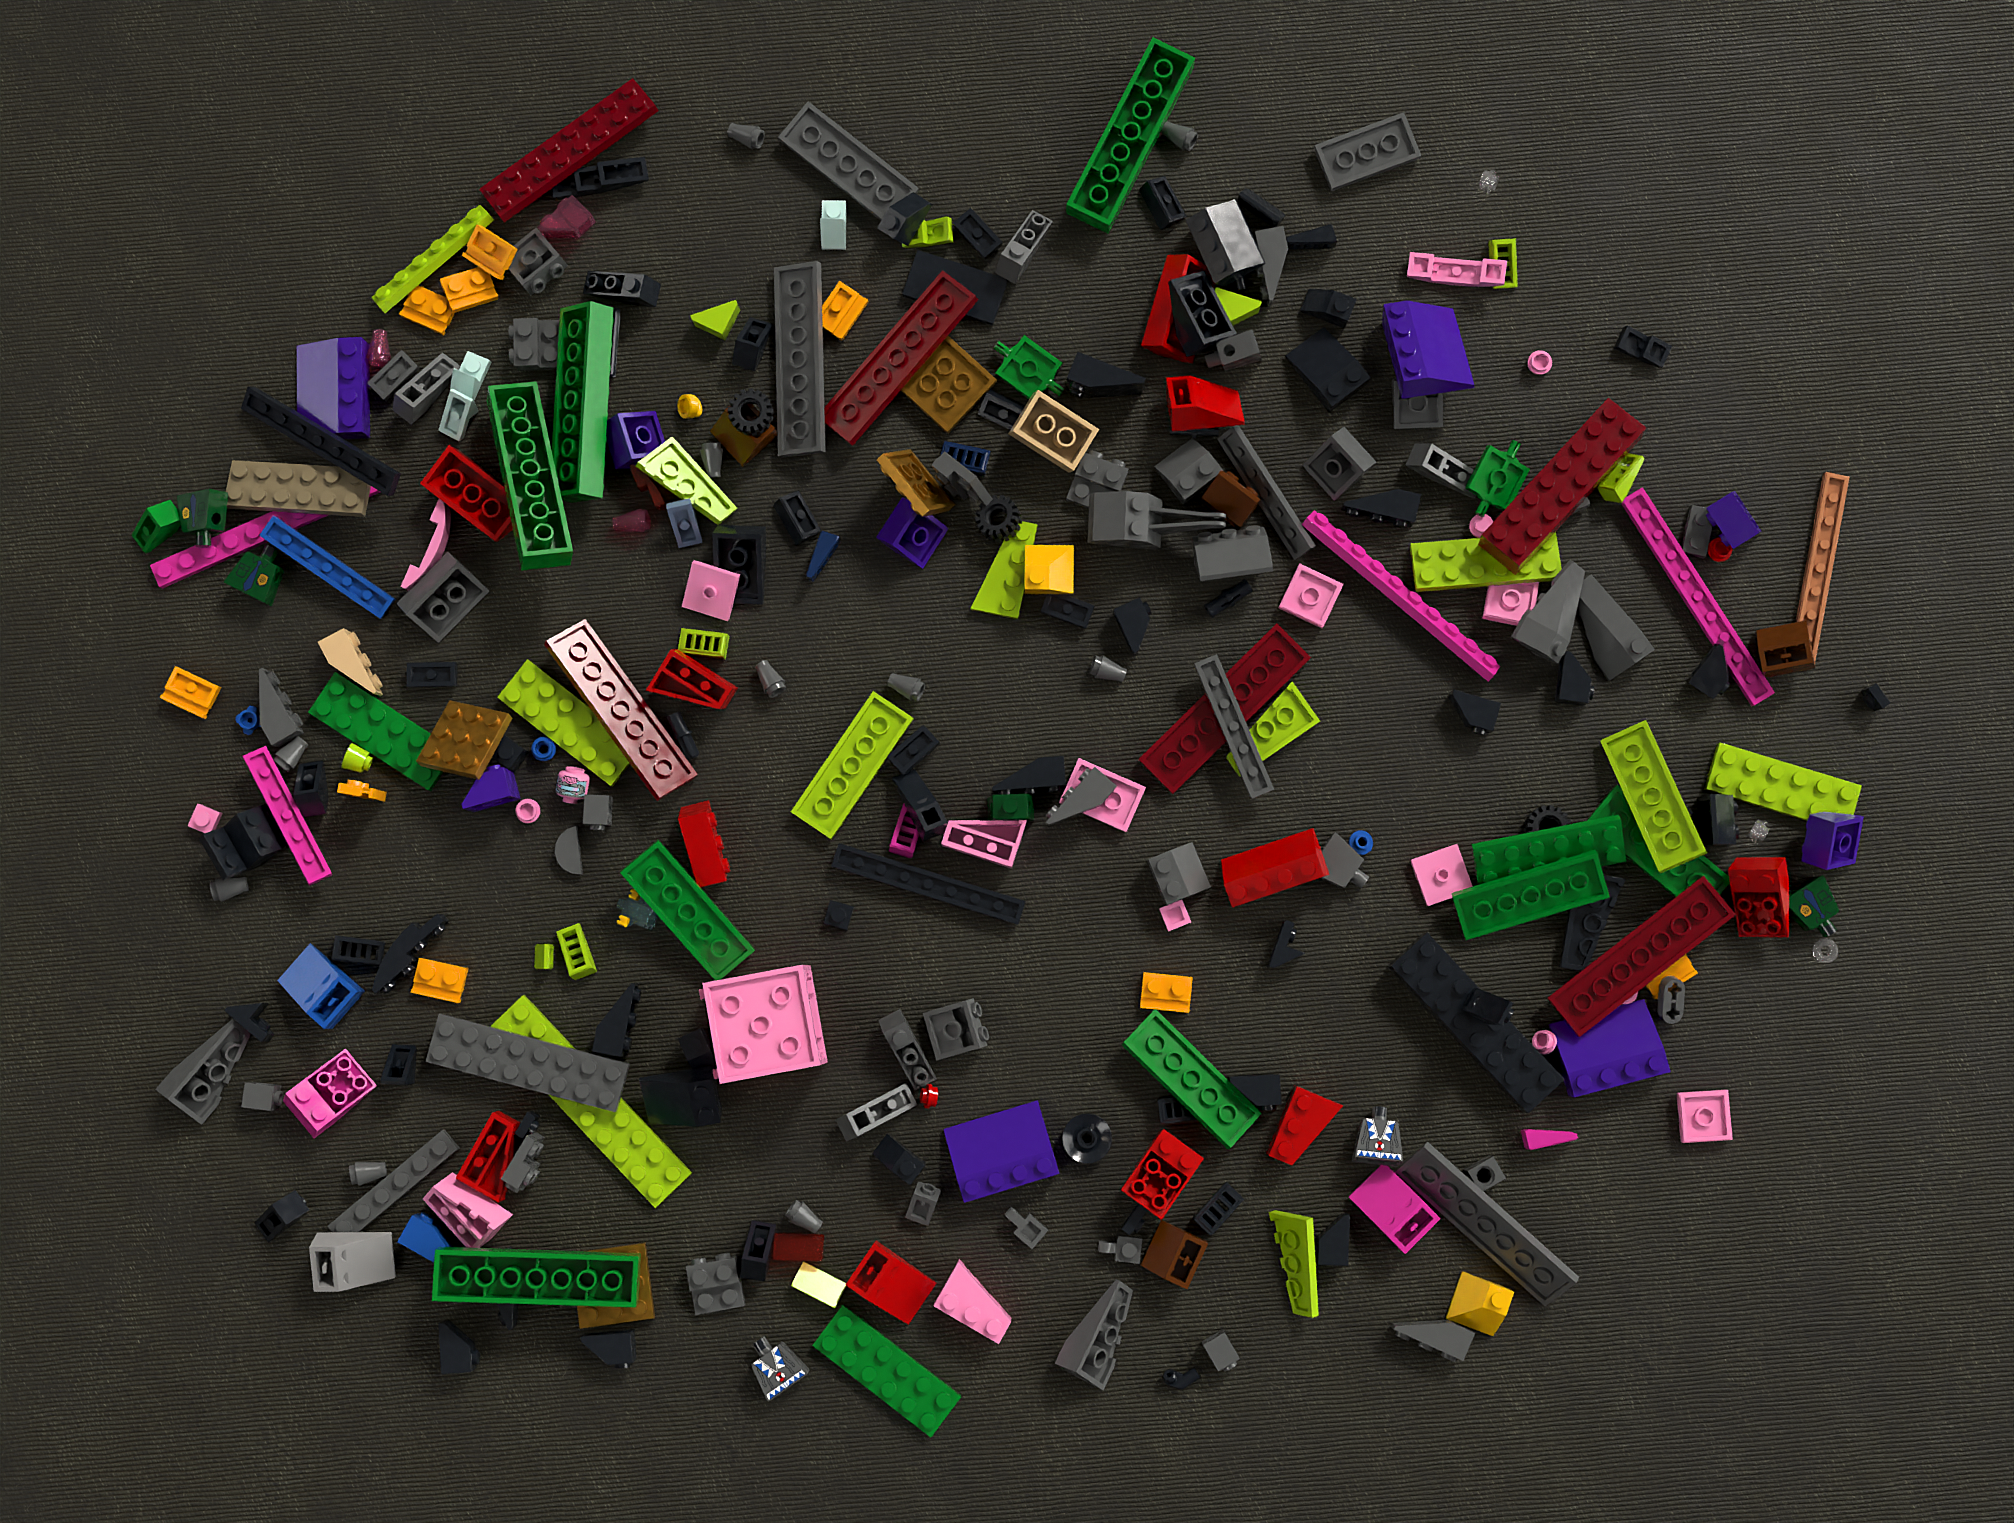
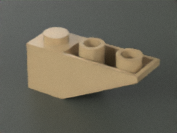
(343, 654)

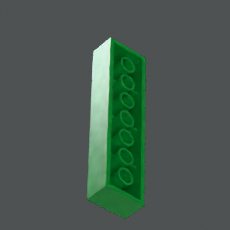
(1130, 135)
(582, 400)
(529, 476)
(536, 1277)

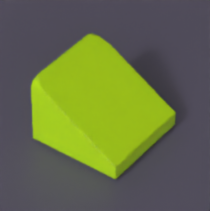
(544, 956)

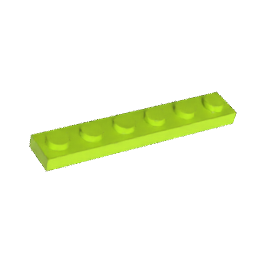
(431, 259)

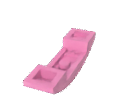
(1456, 271)
(442, 518)

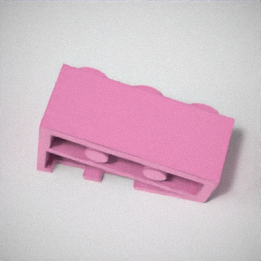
(986, 840)
(466, 1211)
(972, 1304)

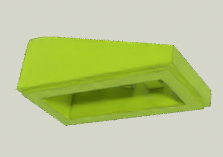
(1511, 254)
(1617, 485)
(722, 647)
(585, 970)

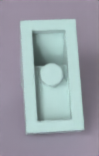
(833, 225)
(470, 375)
(457, 415)

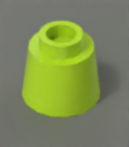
(357, 759)

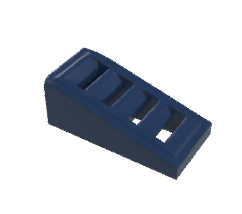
(984, 454)
(823, 551)

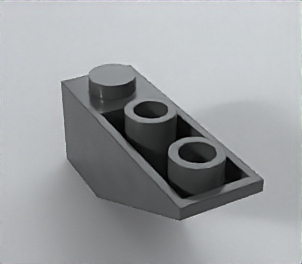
(1023, 247)
(1273, 248)
(275, 714)
(1086, 796)
(907, 1049)
(1438, 1334)

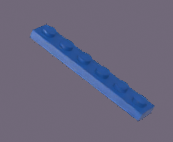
(327, 567)

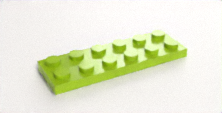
(1467, 565)
(564, 721)
(852, 765)
(1778, 784)
(1653, 797)

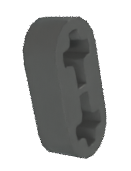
(1671, 999)

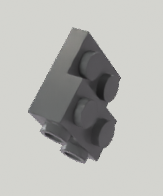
(536, 262)
(534, 344)
(1416, 411)
(1096, 476)
(959, 480)
(956, 1029)
(523, 1168)
(715, 1283)

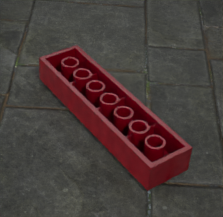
(1561, 486)

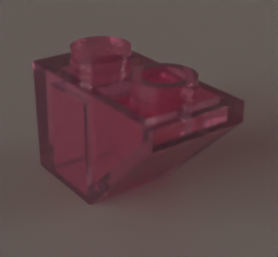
(567, 221)

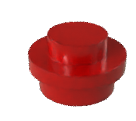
(1718, 550)
(929, 1096)

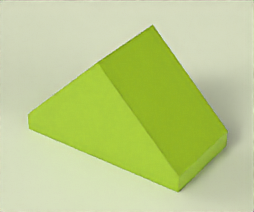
(1237, 306)
(717, 319)

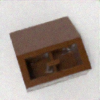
(742, 446)
(1231, 498)
(1785, 649)
(1174, 1254)

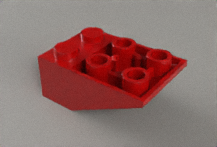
(1201, 404)
(1760, 896)
(1161, 1173)
(891, 1283)

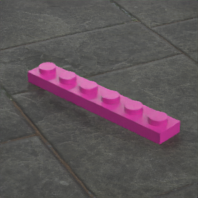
(287, 815)

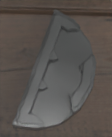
(568, 851)

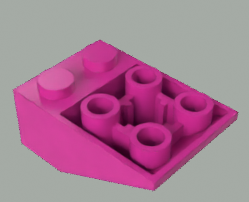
(329, 1093)
(1394, 1208)

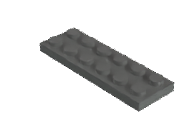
(845, 161)

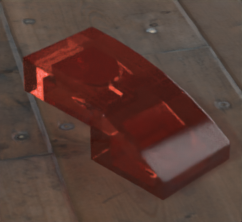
(645, 483)

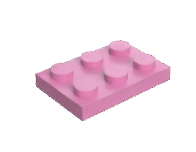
(1119, 806)

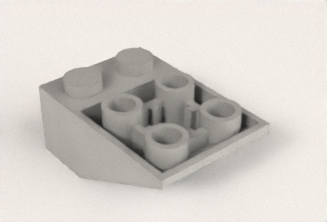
(350, 1260)

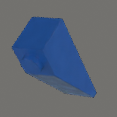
(424, 1236)

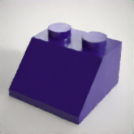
(633, 437)
(1733, 520)
(912, 534)
(494, 788)
(1831, 839)

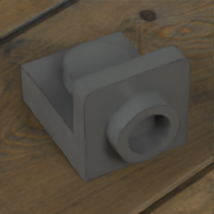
(923, 1203)

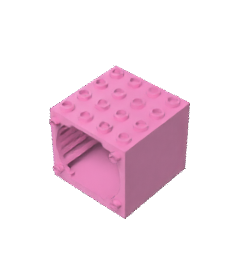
(764, 1023)

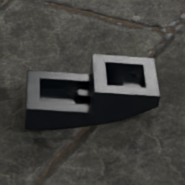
(1642, 347)

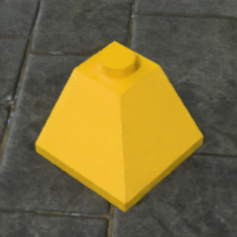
(1049, 569)
(1479, 1304)

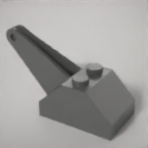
(1136, 520)

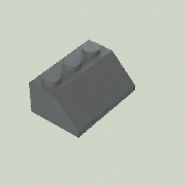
(1232, 553)
(442, 597)

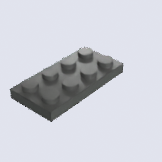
(1367, 151)

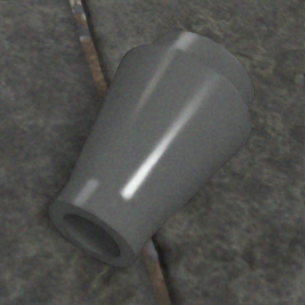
(747, 135)
(1180, 135)
(712, 458)
(1106, 669)
(770, 680)
(909, 687)
(290, 754)
(228, 888)
(366, 1172)
(803, 1217)

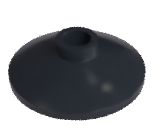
(1093, 1150)

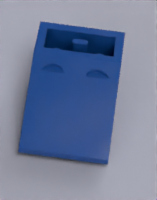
(320, 987)

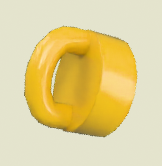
(689, 406)

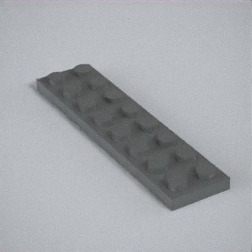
(799, 359)
(527, 1062)
(1486, 1224)

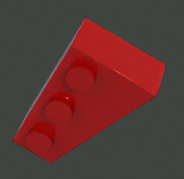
(691, 681)
(703, 843)
(1300, 1124)
(491, 1157)

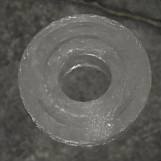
(1488, 181)
(1759, 831)
(1832, 950)

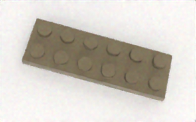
(296, 489)

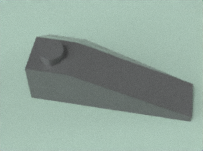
(1550, 623)
(1610, 631)
(201, 1076)
(1092, 1344)

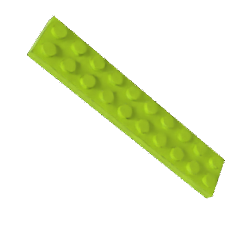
(619, 1134)

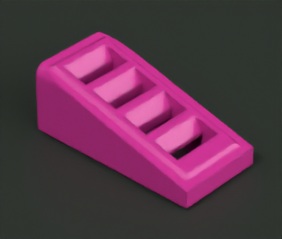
(900, 849)
(1537, 1139)

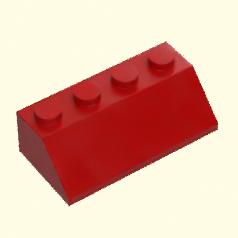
(1160, 329)
(470, 492)
(1273, 867)

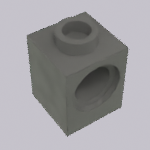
(597, 811)
(262, 1096)
(1495, 1174)
(1221, 1351)

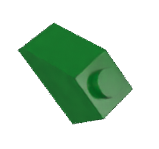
(156, 525)

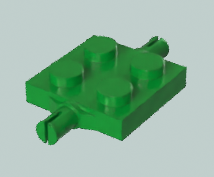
(1028, 368)
(1497, 478)

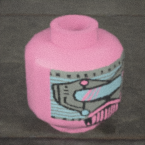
(572, 784)

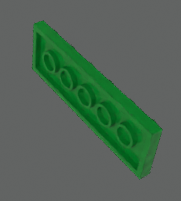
(375, 728)
(1533, 849)
(1637, 851)
(1530, 894)
(687, 910)
(1191, 1079)
(887, 1370)

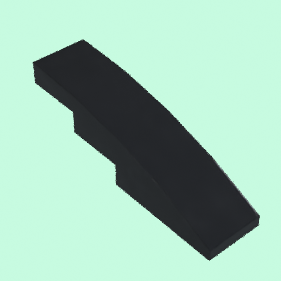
(602, 178)

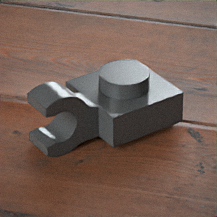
(1028, 1228)
(1125, 1248)

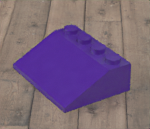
(1425, 349)
(335, 385)
(1612, 1052)
(1001, 1151)

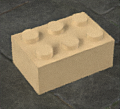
(1053, 431)

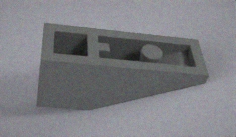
(424, 388)
(1440, 467)
(876, 1112)

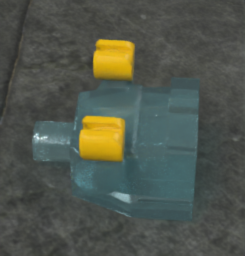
(636, 911)

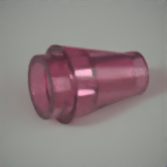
(378, 351)
(633, 521)

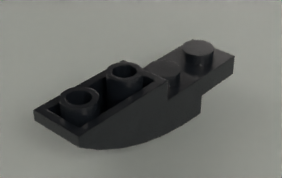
(400, 959)

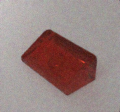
(798, 1247)

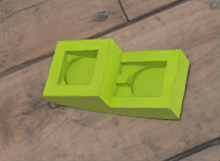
(932, 233)

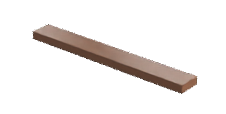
(1822, 554)

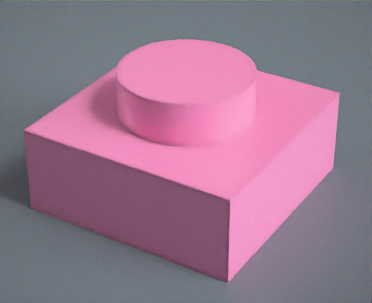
(204, 819)
(1175, 915)

